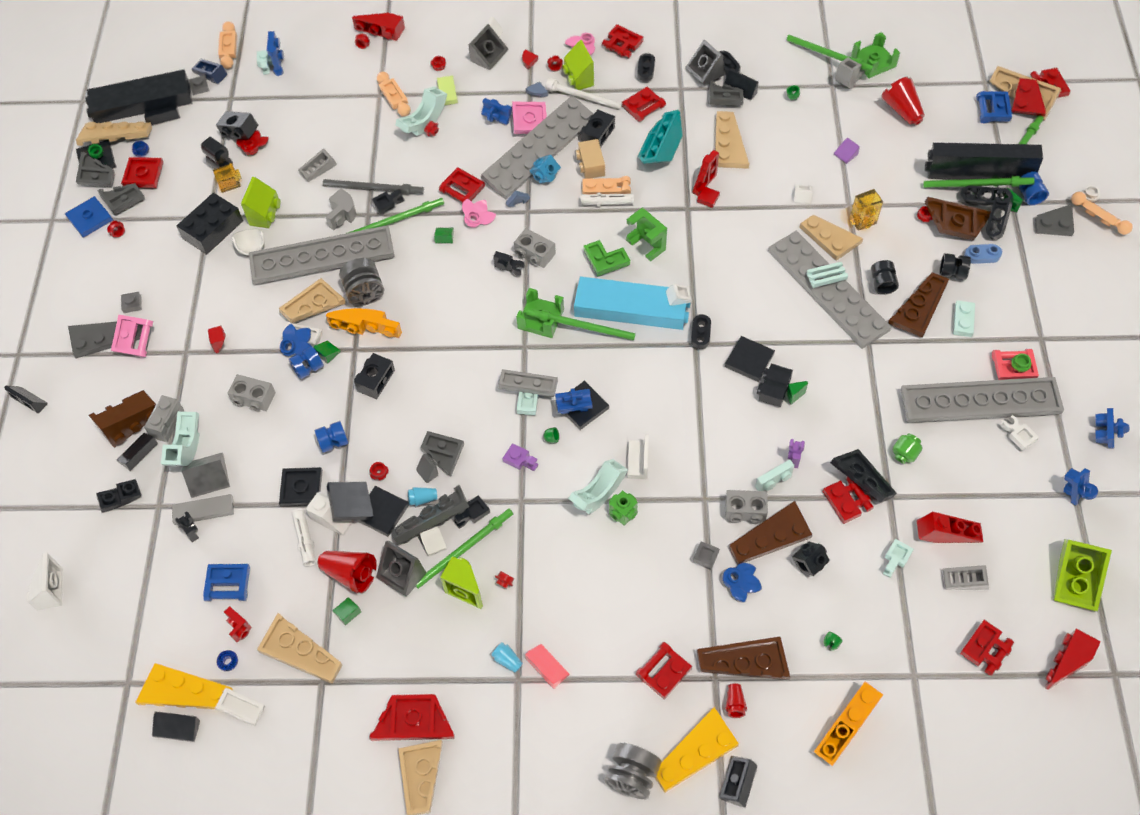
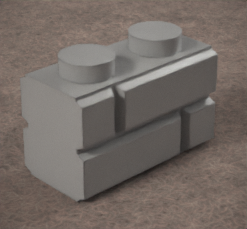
(163, 418)

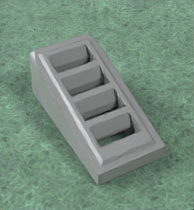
(314, 161)
(973, 570)

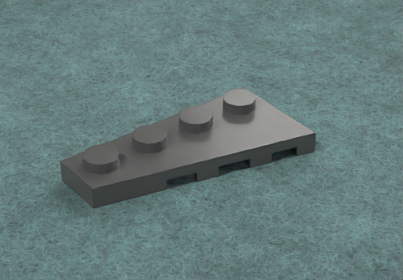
(94, 337)
(431, 515)

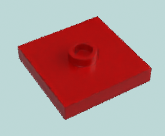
(142, 172)

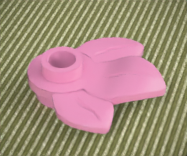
(587, 39)
(478, 212)

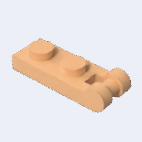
(607, 185)

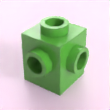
(623, 507)

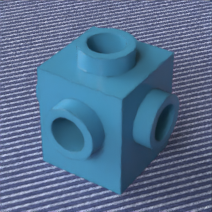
(545, 169)

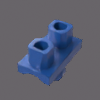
(496, 111)
(573, 401)
(1107, 420)
(1079, 485)

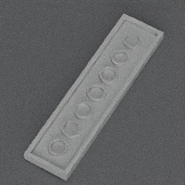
(545, 139)
(320, 254)
(838, 298)
(981, 399)

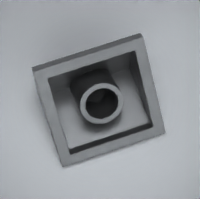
(486, 48)
(706, 63)
(206, 475)
(399, 569)

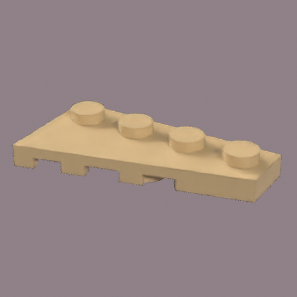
(1008, 81)
(112, 131)
(729, 142)
(298, 650)

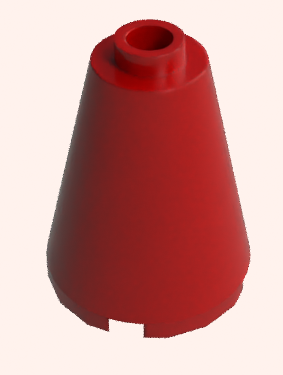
(905, 100)
(349, 568)

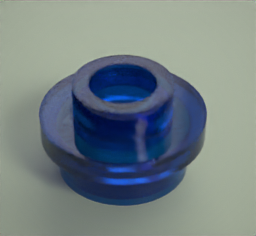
(140, 148)
(223, 656)

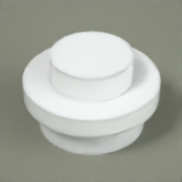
(1092, 193)

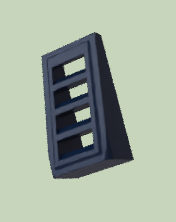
(212, 71)

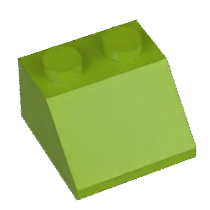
(579, 67)
(260, 204)
(460, 582)

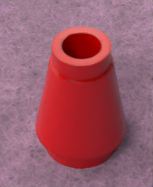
(735, 702)

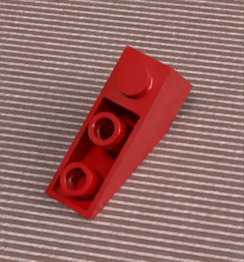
(381, 24)
(948, 529)
(1077, 653)

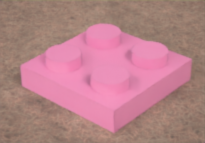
(527, 116)

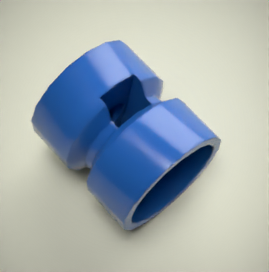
(1034, 193)
(312, 360)
(331, 436)

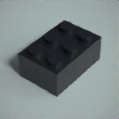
(209, 223)

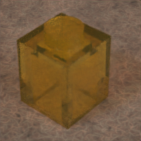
(227, 178)

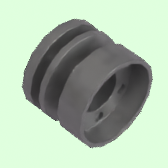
(361, 281)
(634, 768)

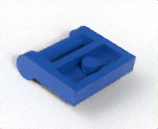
(275, 53)
(999, 104)
(226, 576)

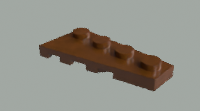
(920, 307)
(773, 534)
(749, 658)

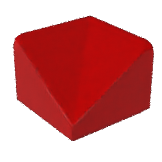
(216, 338)

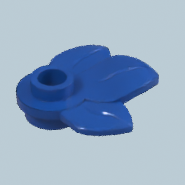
(297, 338)
(744, 582)

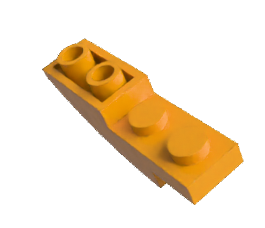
(359, 319)
(848, 723)

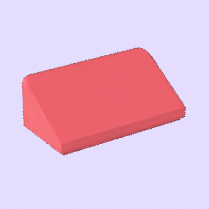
(546, 665)

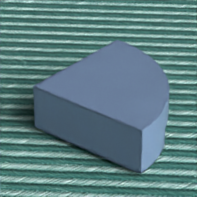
(537, 89)
(516, 198)

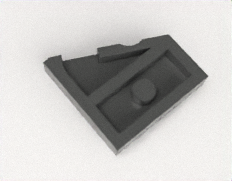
(725, 95)
(93, 172)
(121, 197)
(1056, 222)
(442, 450)

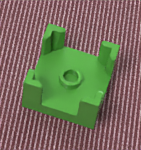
(876, 55)
(650, 230)
(533, 324)

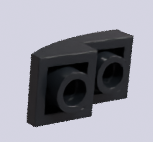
(121, 495)

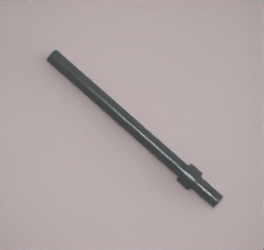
(405, 188)

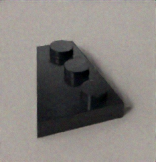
(864, 474)

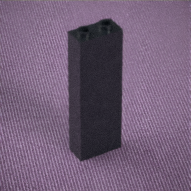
(138, 96)
(982, 160)

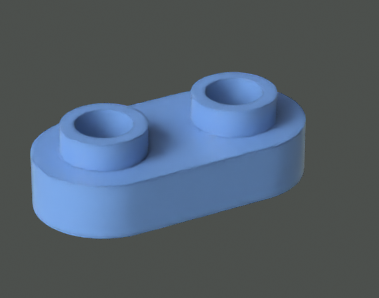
(985, 253)

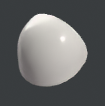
(248, 240)

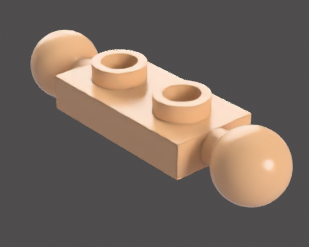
(227, 45)
(393, 94)
(1124, 227)

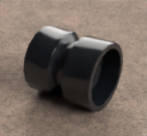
(955, 266)
(884, 277)

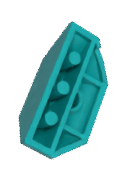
(662, 139)

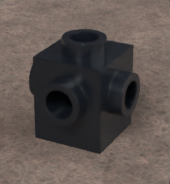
(811, 558)

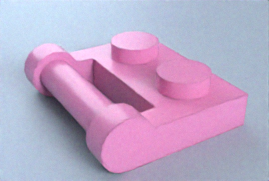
(125, 335)

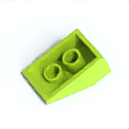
(1081, 574)

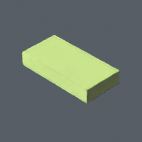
(447, 85)

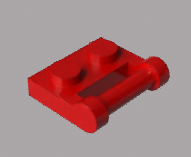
(640, 101)
(464, 182)
(669, 675)

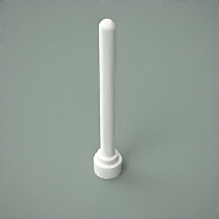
(553, 85)

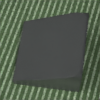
(427, 468)

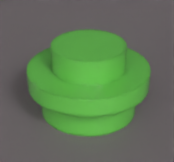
(1021, 362)

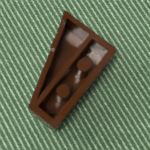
(124, 419)

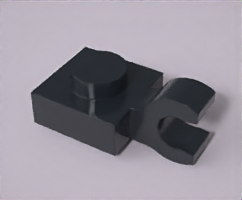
(385, 201)
(506, 262)
(476, 510)
(188, 526)

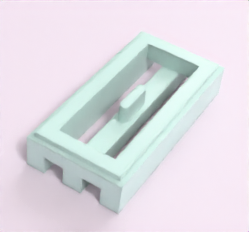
(825, 272)

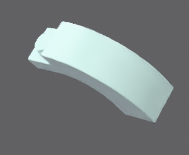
(428, 110)
(185, 442)
(600, 487)

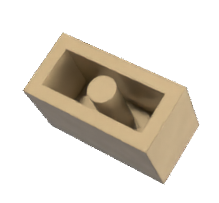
(591, 159)

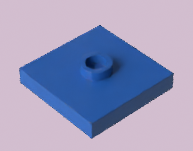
(88, 216)

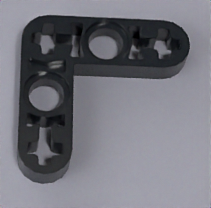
(996, 203)

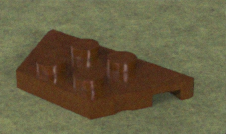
(957, 218)

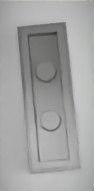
(528, 382)
(204, 508)

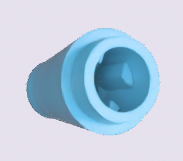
(420, 496)
(505, 656)

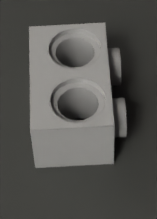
(534, 248)
(252, 389)
(746, 501)

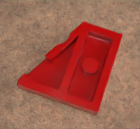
(1028, 98)
(707, 172)

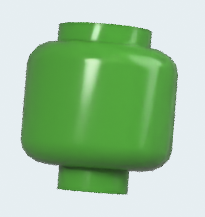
(907, 448)

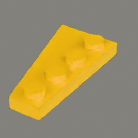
(179, 689)
(697, 750)

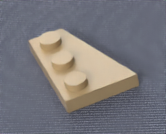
(830, 237)
(311, 301)
(419, 775)

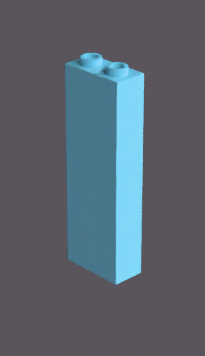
(628, 303)

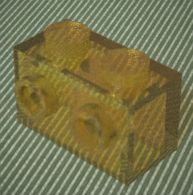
(866, 209)

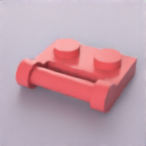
(1006, 371)

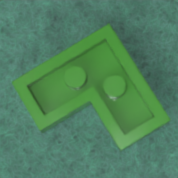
(605, 262)

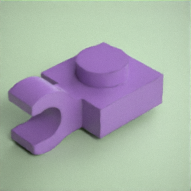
(795, 451)
(519, 457)

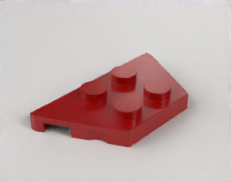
(412, 719)

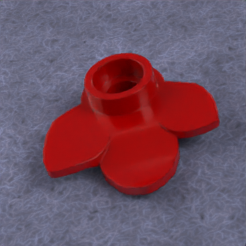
(251, 145)

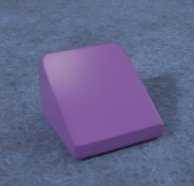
(847, 150)

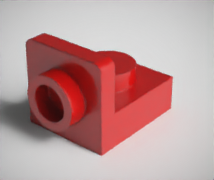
(240, 625)

